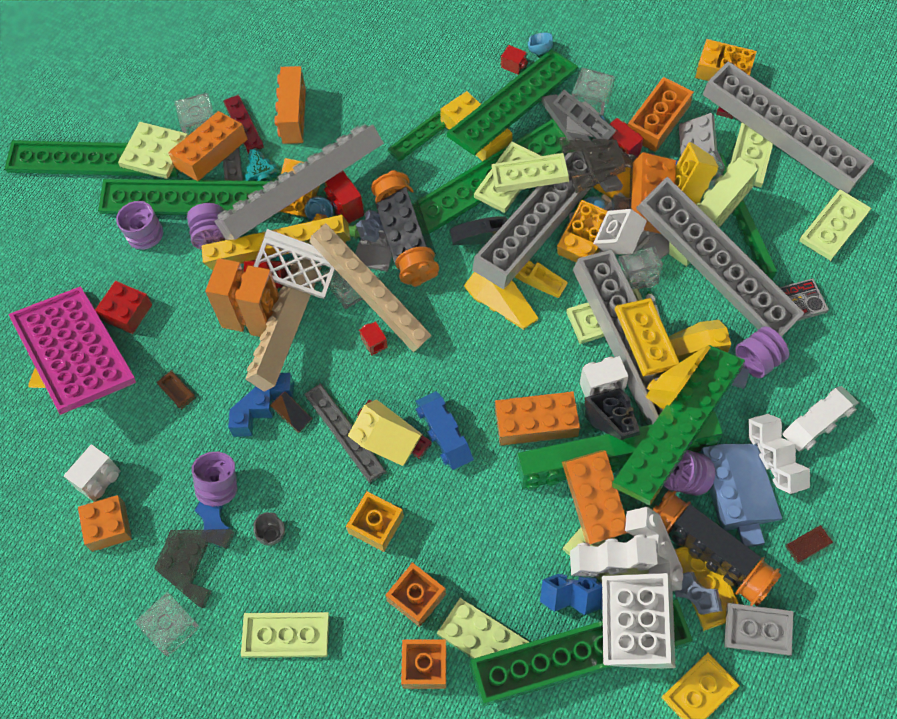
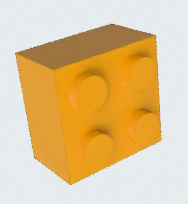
(375, 521)

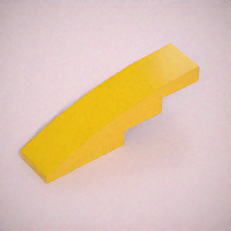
(542, 279)

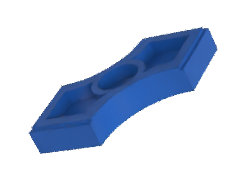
(211, 516)

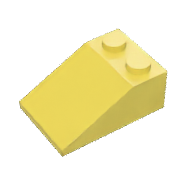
(384, 433)

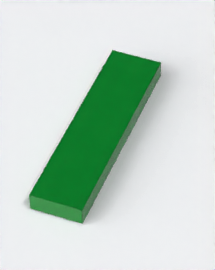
(417, 137)

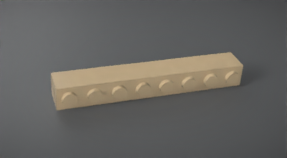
(369, 287)
(280, 330)

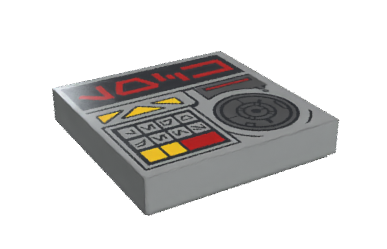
(807, 298)

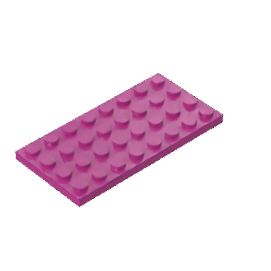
(71, 350)

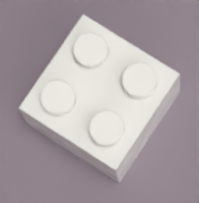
(620, 231)
(603, 376)
(92, 473)

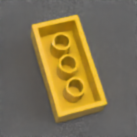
(459, 109)

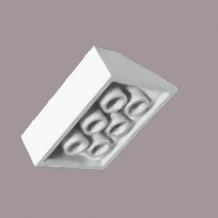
(638, 621)

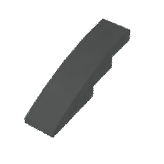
(584, 116)

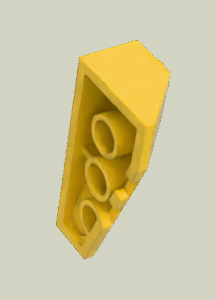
(505, 301)
(698, 336)
(672, 381)

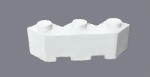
(820, 418)
(778, 454)
(649, 523)
(613, 556)

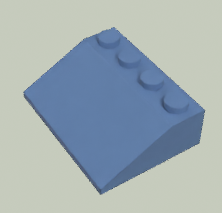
(741, 486)

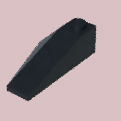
(612, 414)

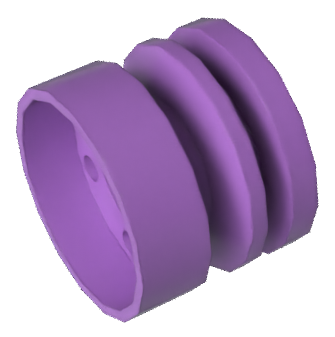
(139, 225)
(202, 225)
(762, 351)
(692, 474)
(214, 478)

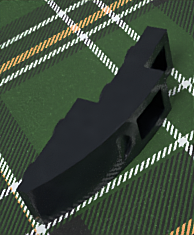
(476, 231)

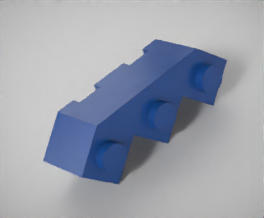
(257, 405)
(444, 430)
(581, 594)

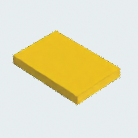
(700, 690)

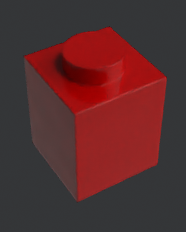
(514, 59)
(373, 338)

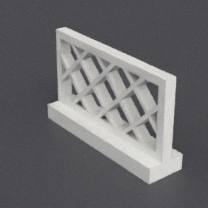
(300, 249)

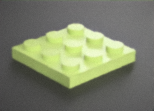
(149, 150)

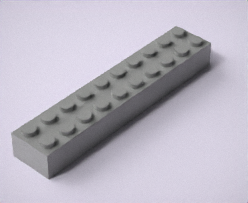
(787, 127)
(298, 182)
(529, 227)
(718, 258)
(604, 290)

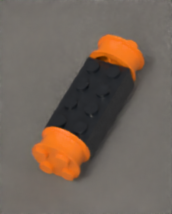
(405, 228)
(718, 548)

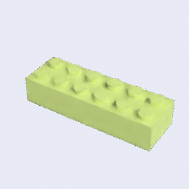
(724, 197)

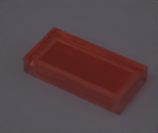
(808, 544)

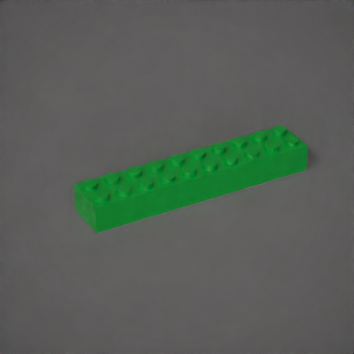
(545, 464)
(551, 661)

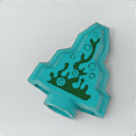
(260, 168)

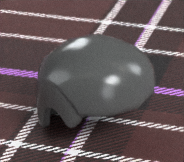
(269, 529)

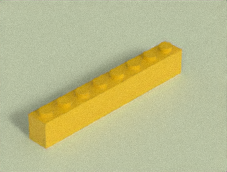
(248, 246)

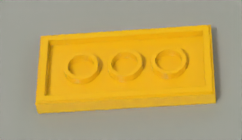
(646, 336)
(708, 580)

